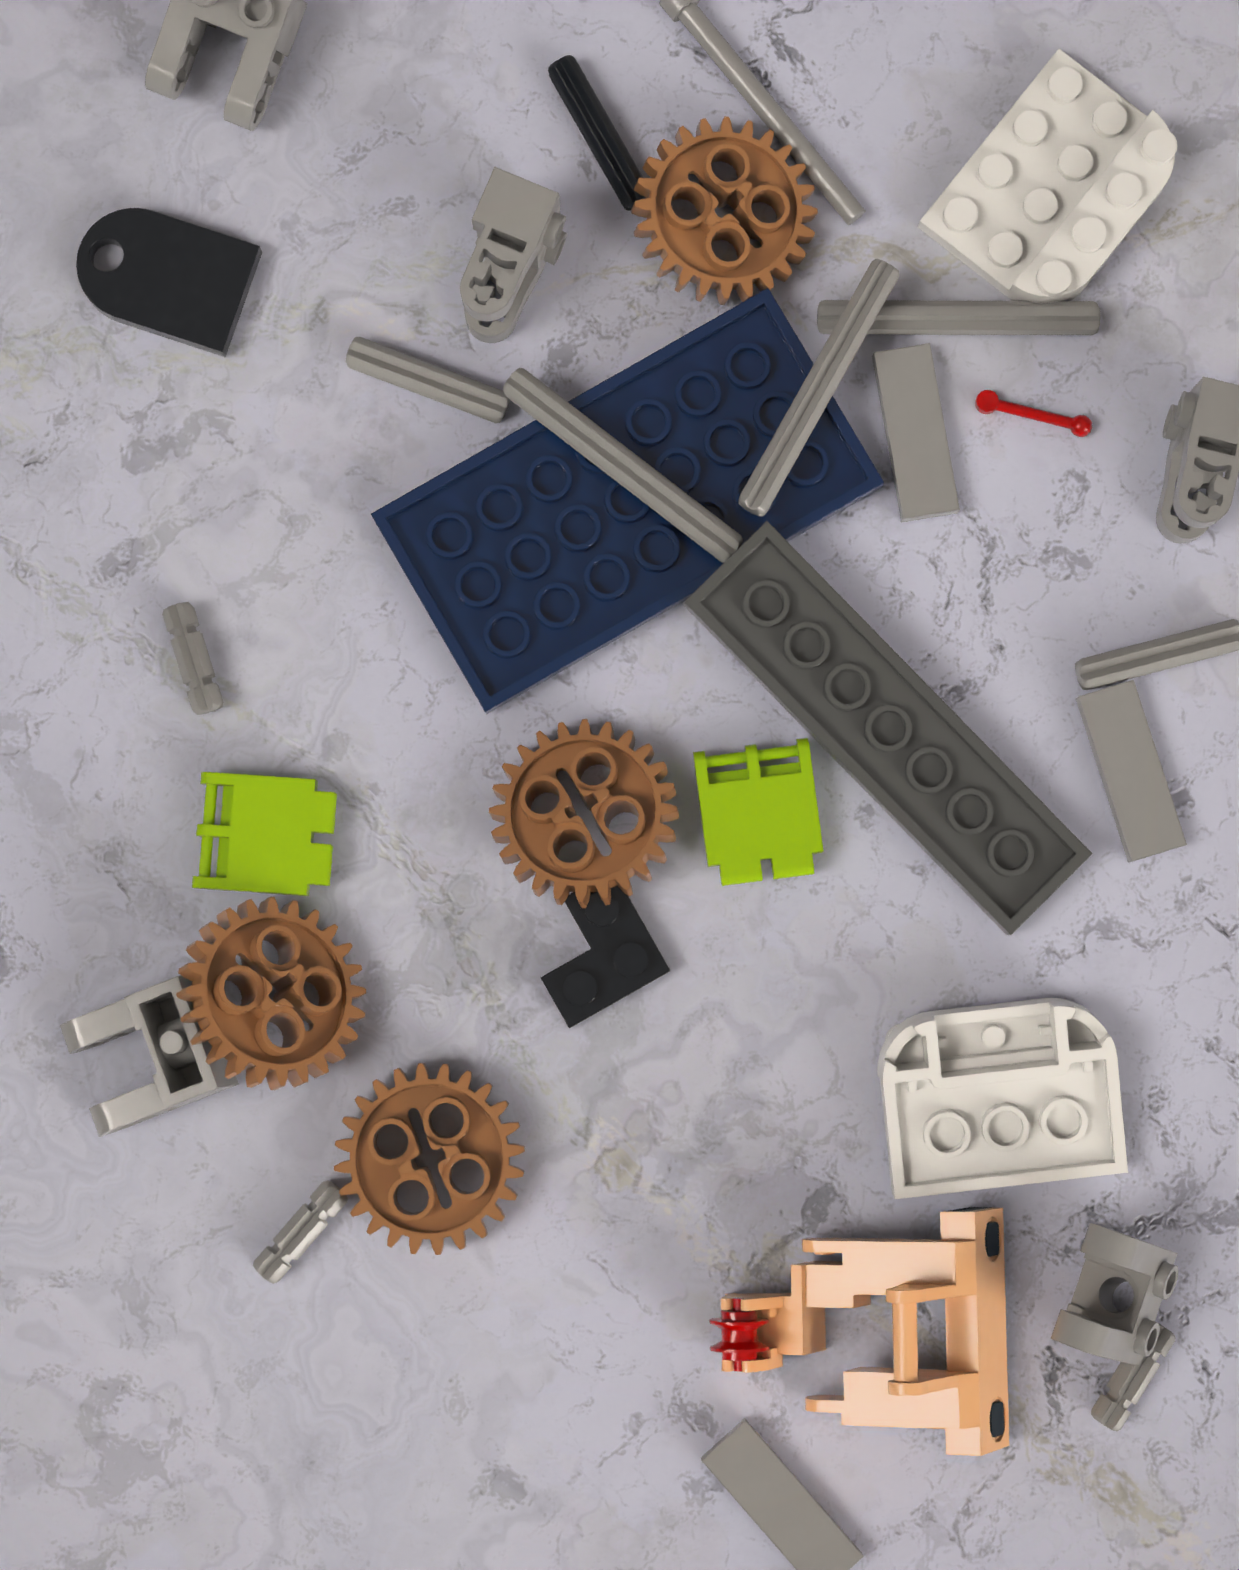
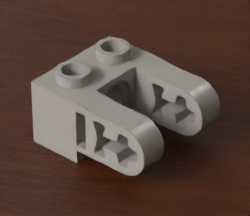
(269, 32)
(517, 235)
(1200, 449)
(179, 1065)
(1091, 1318)

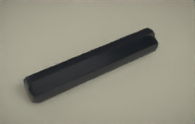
(596, 128)

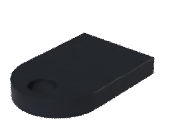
(171, 277)

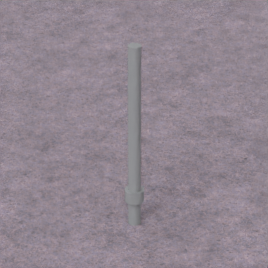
(765, 106)

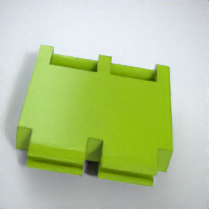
(759, 813)
(265, 834)

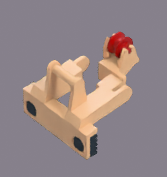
(960, 1266)

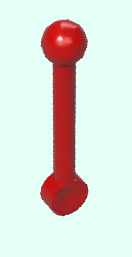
(988, 402)

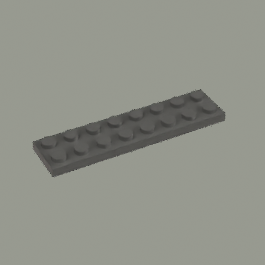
(887, 728)

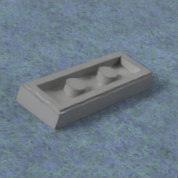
(915, 432)
(1131, 771)
(779, 1502)

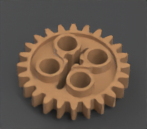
(760, 178)
(628, 789)
(240, 1031)
(379, 1176)

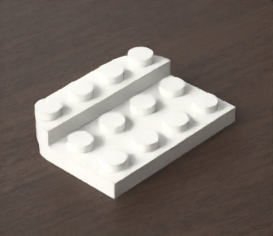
(1054, 186)
(1000, 1098)

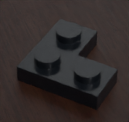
(615, 966)

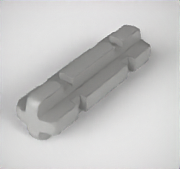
(192, 658)
(300, 1232)
(1129, 1384)

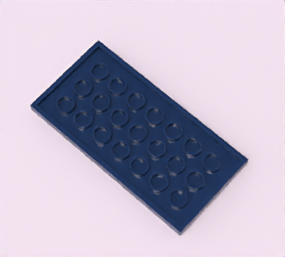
(547, 558)

